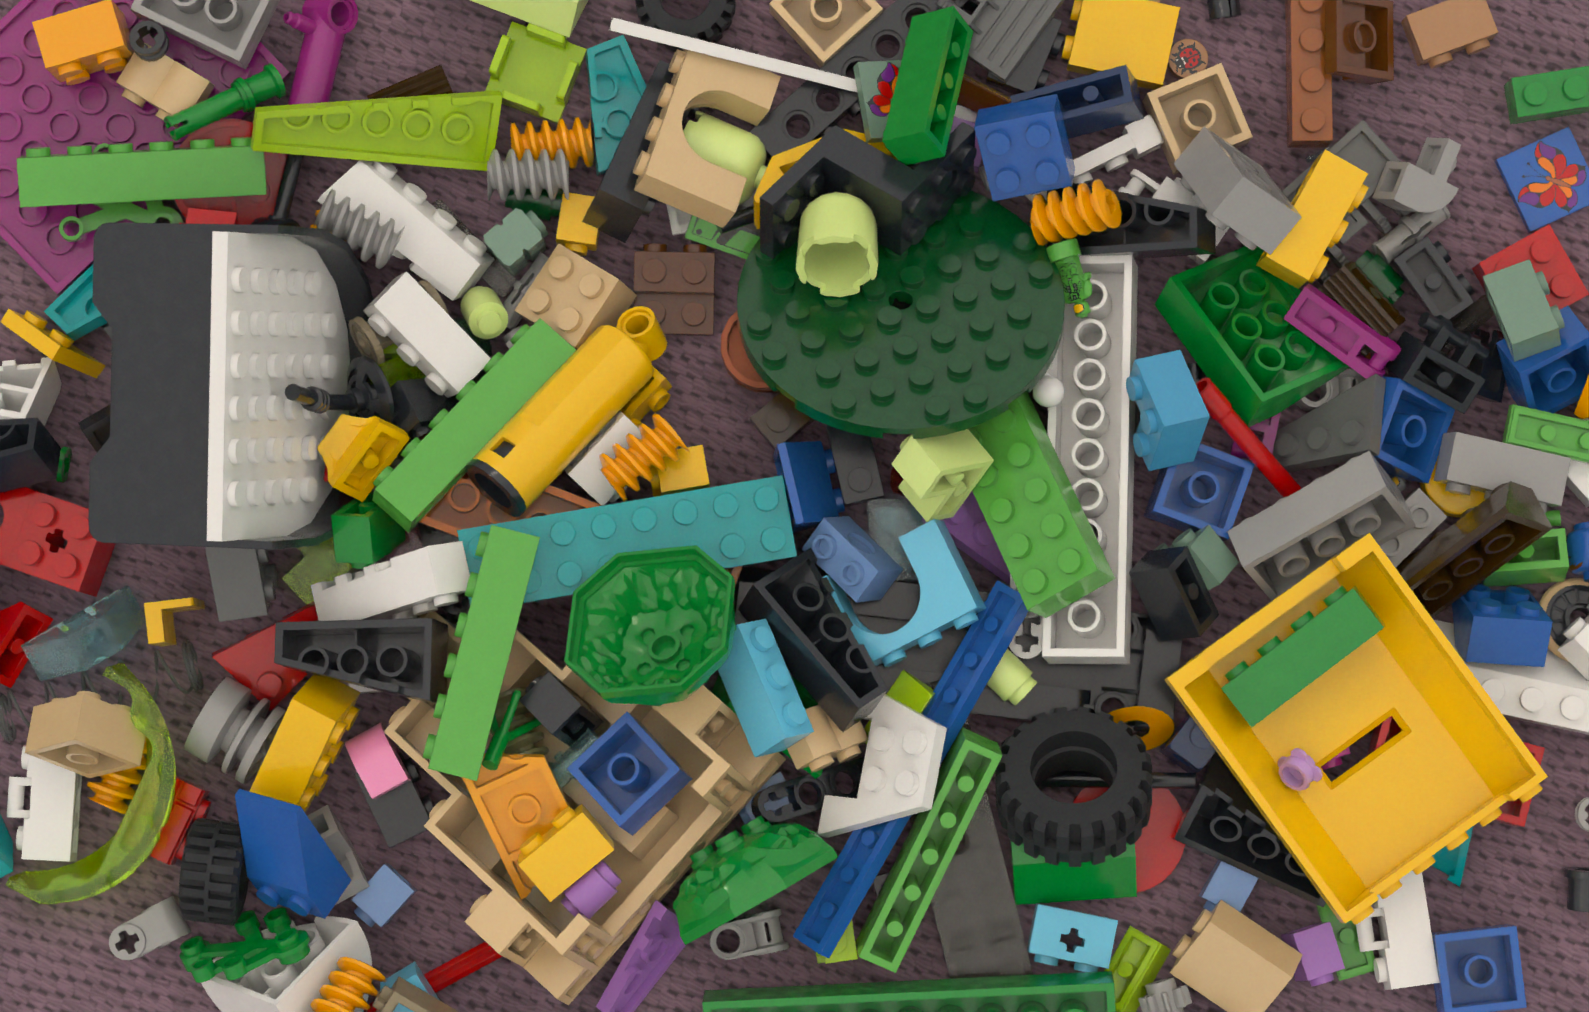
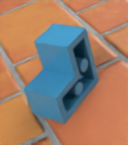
(1170, 410)

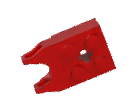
(35, 536)

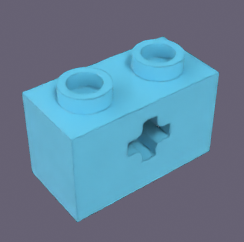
(1096, 935)

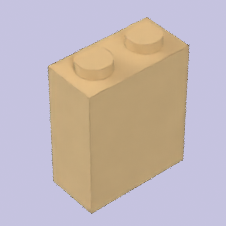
(1234, 960)

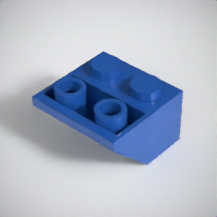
(1501, 627)

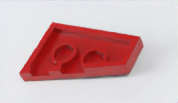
(253, 660)

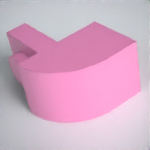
(377, 761)

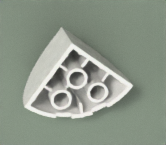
(293, 986)

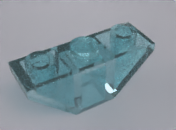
(86, 636)

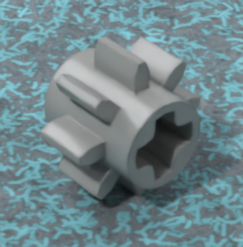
(1165, 996)

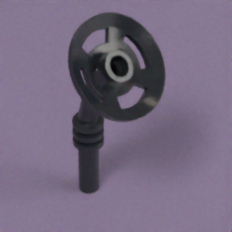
(357, 400)

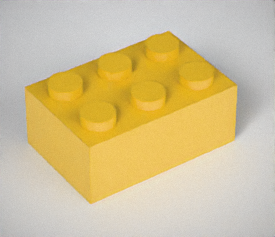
(1322, 201)
(307, 742)

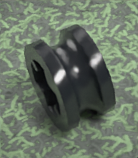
(161, 39)

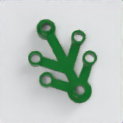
(243, 956)

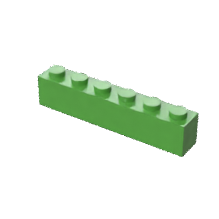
(140, 174)
(457, 436)
(483, 652)
(928, 850)

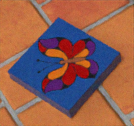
(1546, 179)

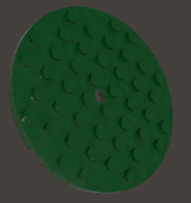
(967, 346)

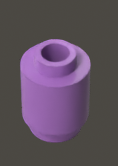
(591, 890)

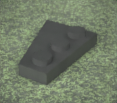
(1335, 429)

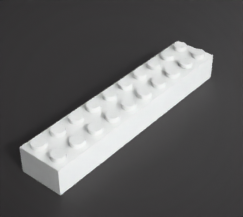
(1095, 446)

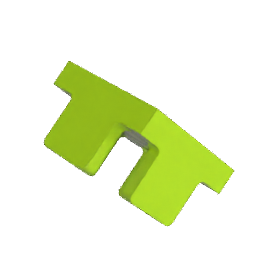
(535, 70)

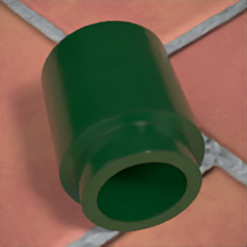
(543, 208)
(1381, 275)

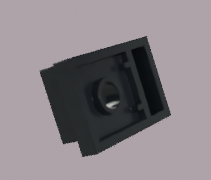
(899, 197)

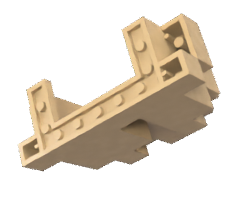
(542, 934)

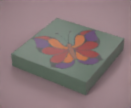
(875, 90)

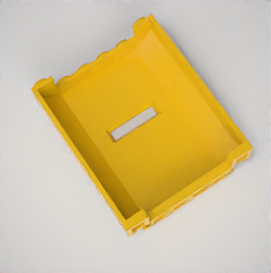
(1408, 795)

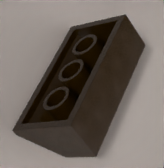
(1474, 546)

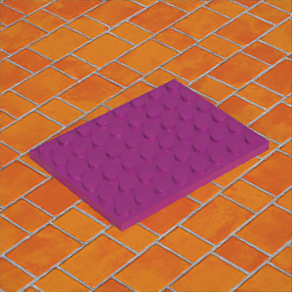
(56, 115)

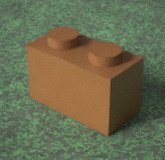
(1447, 29)

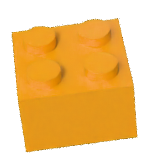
(84, 42)

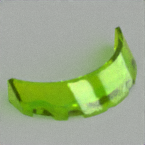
(140, 826)

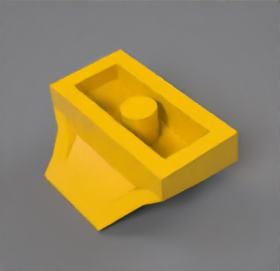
(359, 451)

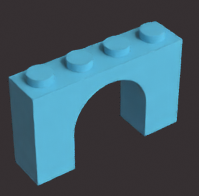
(945, 601)

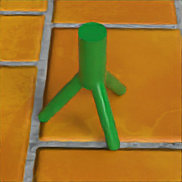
(502, 736)

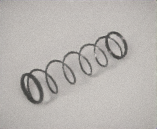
(188, 652)

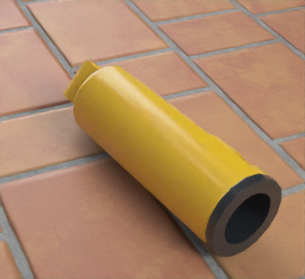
(568, 411)

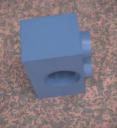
(852, 559)

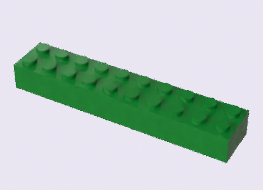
(980, 994)

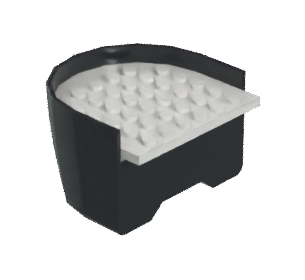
(200, 367)

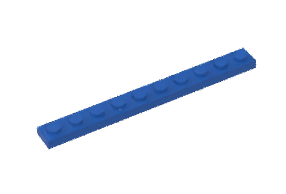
(950, 707)

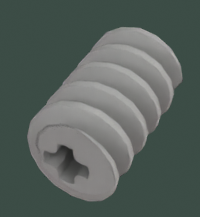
(528, 174)
(359, 230)

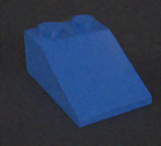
(808, 483)
(288, 856)

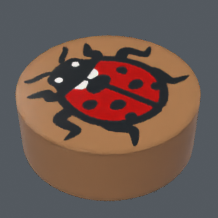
(1187, 58)

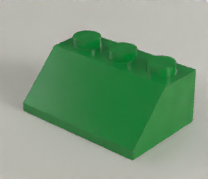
(1048, 883)

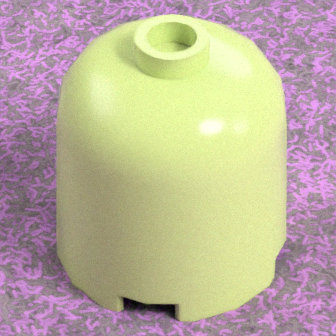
(728, 148)
(837, 244)

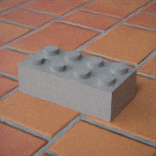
(1319, 522)

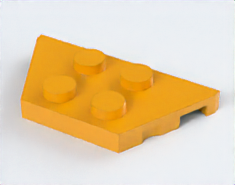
(515, 805)

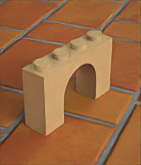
(670, 166)

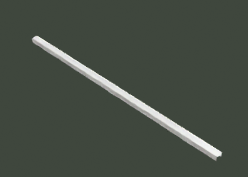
(749, 59)

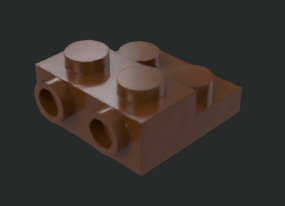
(1359, 40)
(677, 287)

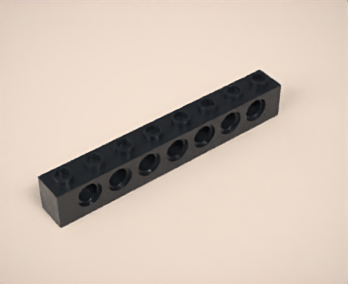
(802, 102)

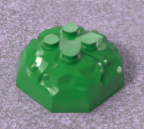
(652, 625)
(745, 873)

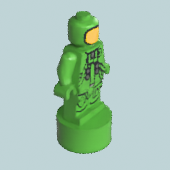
(1076, 285)

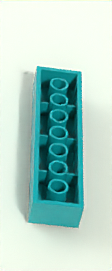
(728, 522)

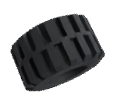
(705, 27)
(213, 873)

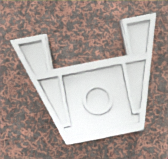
(896, 771)

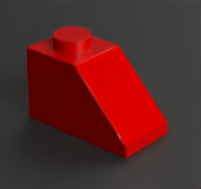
(17, 626)

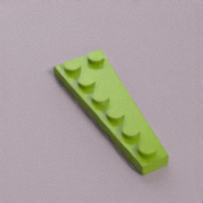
(410, 130)

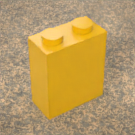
(1122, 34)

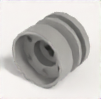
(234, 729)

